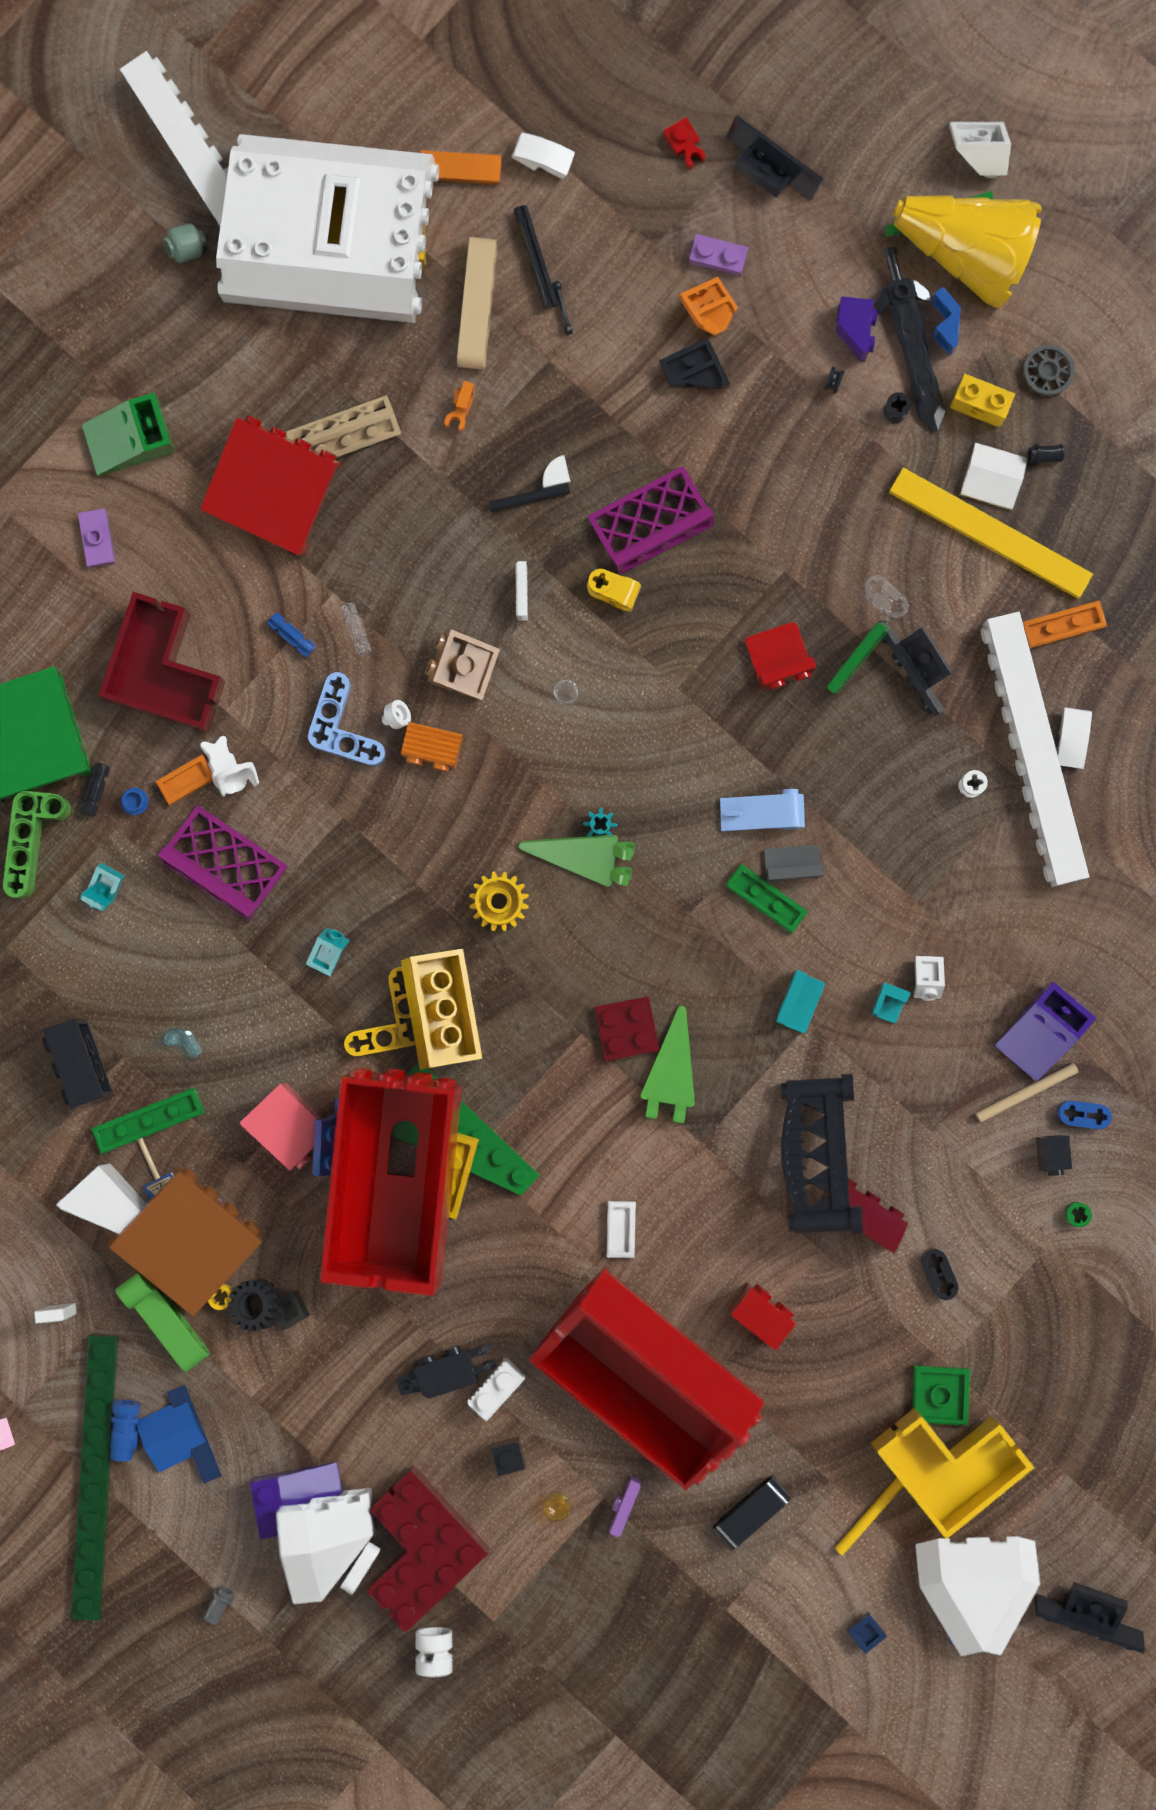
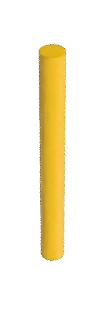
(869, 1516)

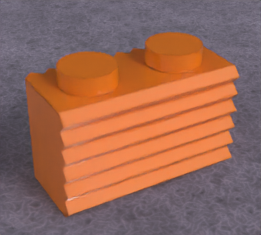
(431, 746)

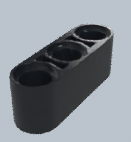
(751, 1512)

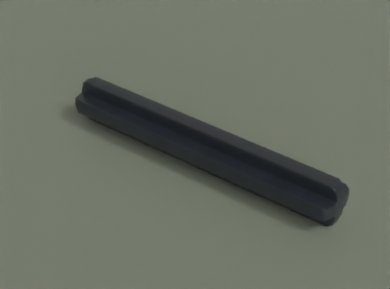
(535, 257)

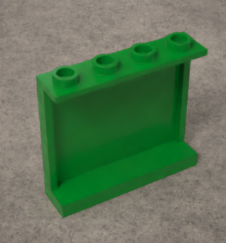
(38, 734)

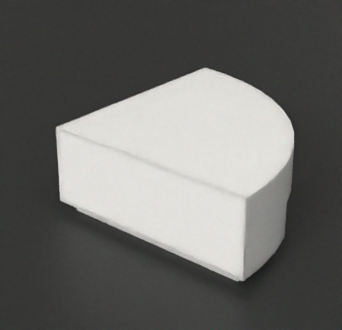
(556, 473)

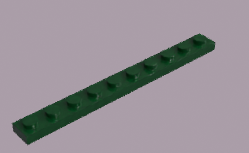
(94, 1478)

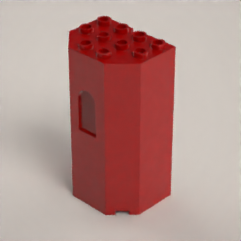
(382, 1224)
(648, 1381)

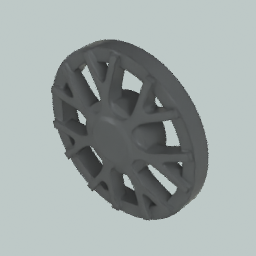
(1048, 370)

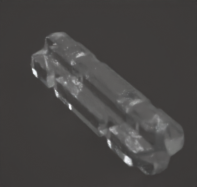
(355, 629)

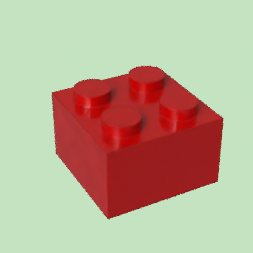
(761, 1316)

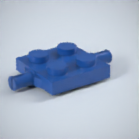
(324, 1143)

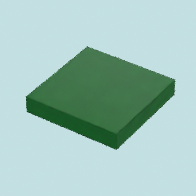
(941, 1394)

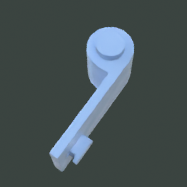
(763, 812)

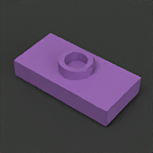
(96, 538)
(623, 1506)

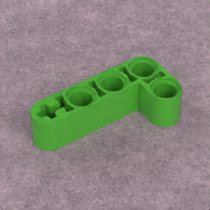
(31, 844)
(164, 1320)

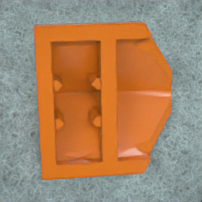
(709, 306)

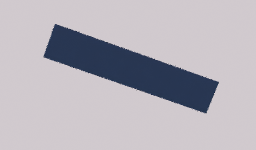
(202, 1454)

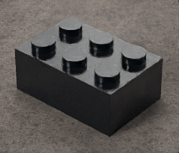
(77, 1063)

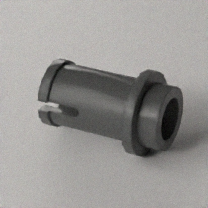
(218, 1604)

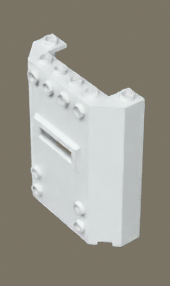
(280, 218)

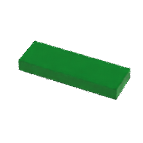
(858, 657)
(766, 898)

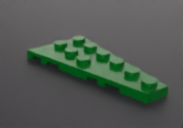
(493, 1156)

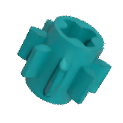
(600, 817)

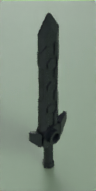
(912, 338)

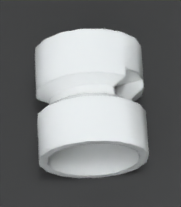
(434, 1656)

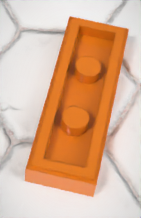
(467, 167)
(1064, 624)

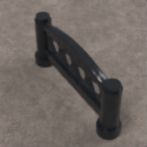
(833, 1211)

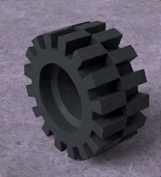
(241, 1307)

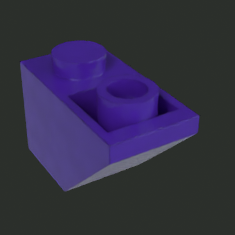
(854, 325)

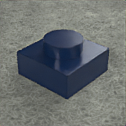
(866, 1632)

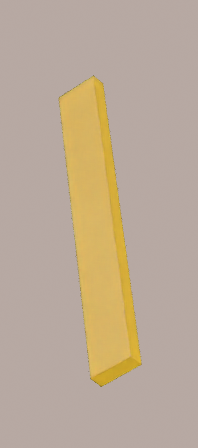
(991, 533)

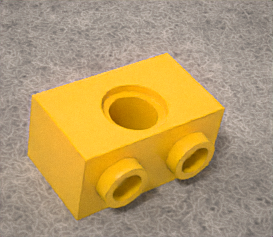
(982, 400)

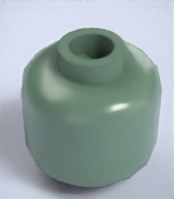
(184, 243)

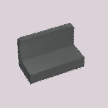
(793, 863)

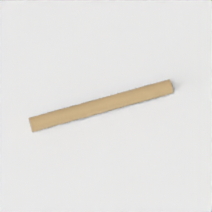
(1026, 1092)

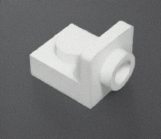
(929, 977)

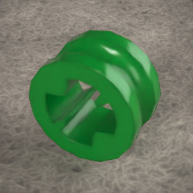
(1085, 1211)

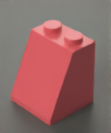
(284, 1126)

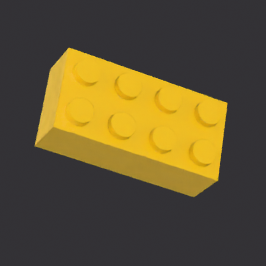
(441, 1009)

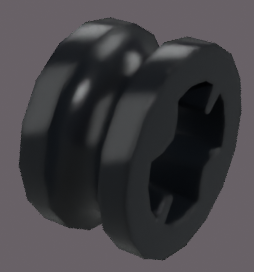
(834, 380)

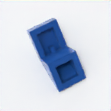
(948, 331)

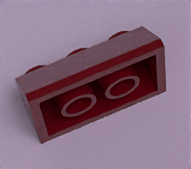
(879, 1224)

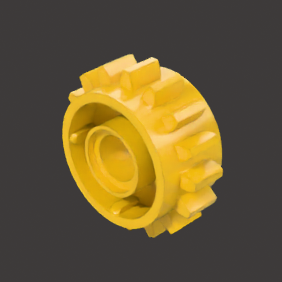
(493, 887)

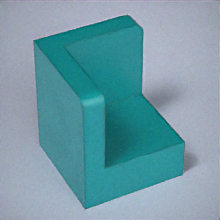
(889, 1002)

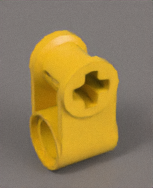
(616, 589)

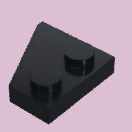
(695, 367)

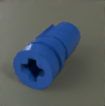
(123, 1433)

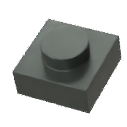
(293, 1310)

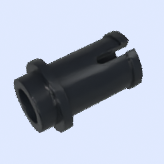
(1051, 453)

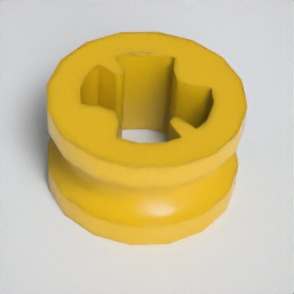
(216, 1305)

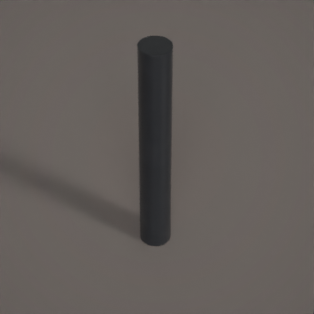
(529, 497)

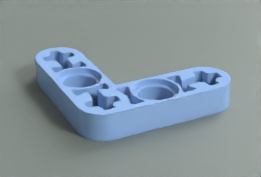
(336, 735)

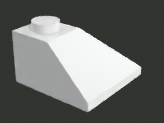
(983, 146)

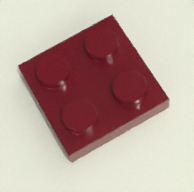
(627, 1028)

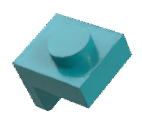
(102, 887)

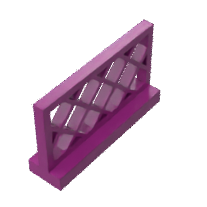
(658, 541)
(210, 883)

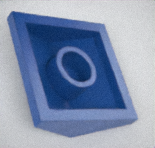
(170, 1435)

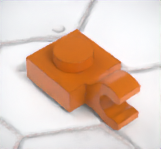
(463, 400)

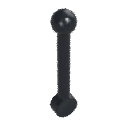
(557, 286)

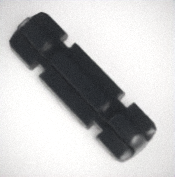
(95, 789)

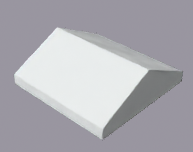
(994, 476)

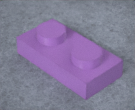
(718, 255)

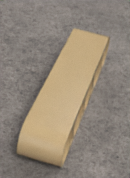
(477, 303)

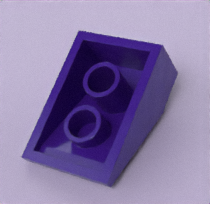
(291, 1489)

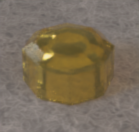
(557, 1506)

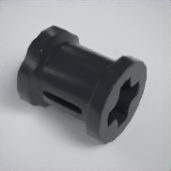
(902, 401)

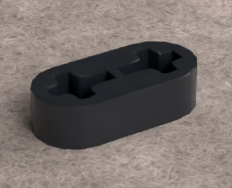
(945, 1271)

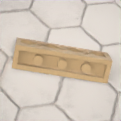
(350, 435)

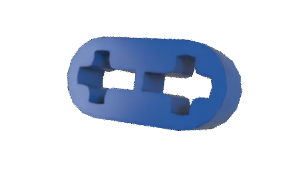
(1085, 1108)

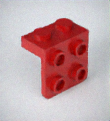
(779, 656)

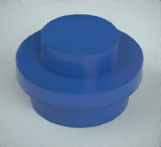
(134, 801)

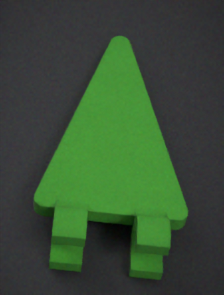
(587, 856)
(672, 1072)

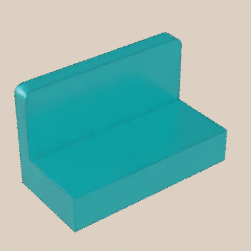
(800, 1002)

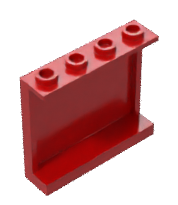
(270, 484)

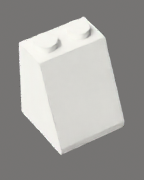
(104, 1199)

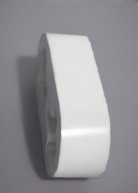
(360, 1568)

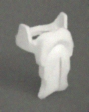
(226, 773)

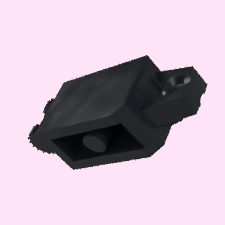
(444, 1373)

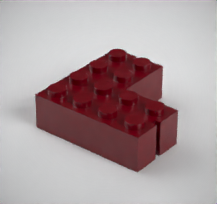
(144, 667)
(437, 1546)

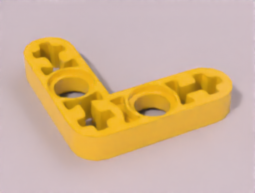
(396, 1030)

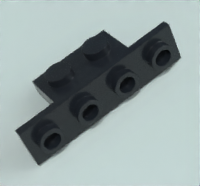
(769, 163)
(921, 662)
(1092, 1614)

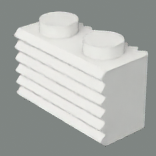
(496, 1389)

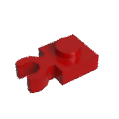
(684, 140)

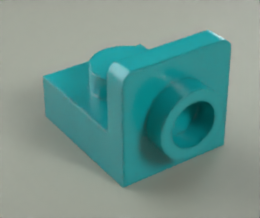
(327, 951)

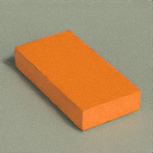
(185, 780)

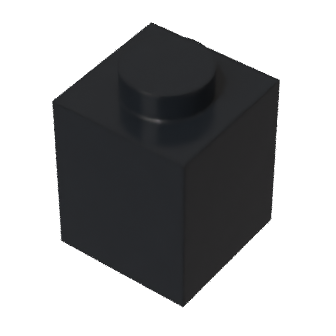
(1054, 1154)
(508, 1456)

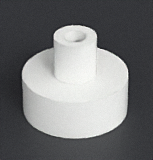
(396, 714)

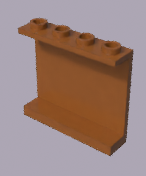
(187, 1240)

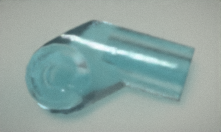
(183, 1038)

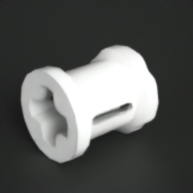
(977, 776)

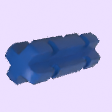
(291, 635)

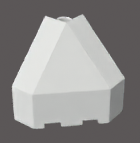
(323, 1540)
(978, 1588)

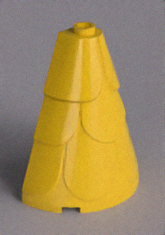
(973, 238)

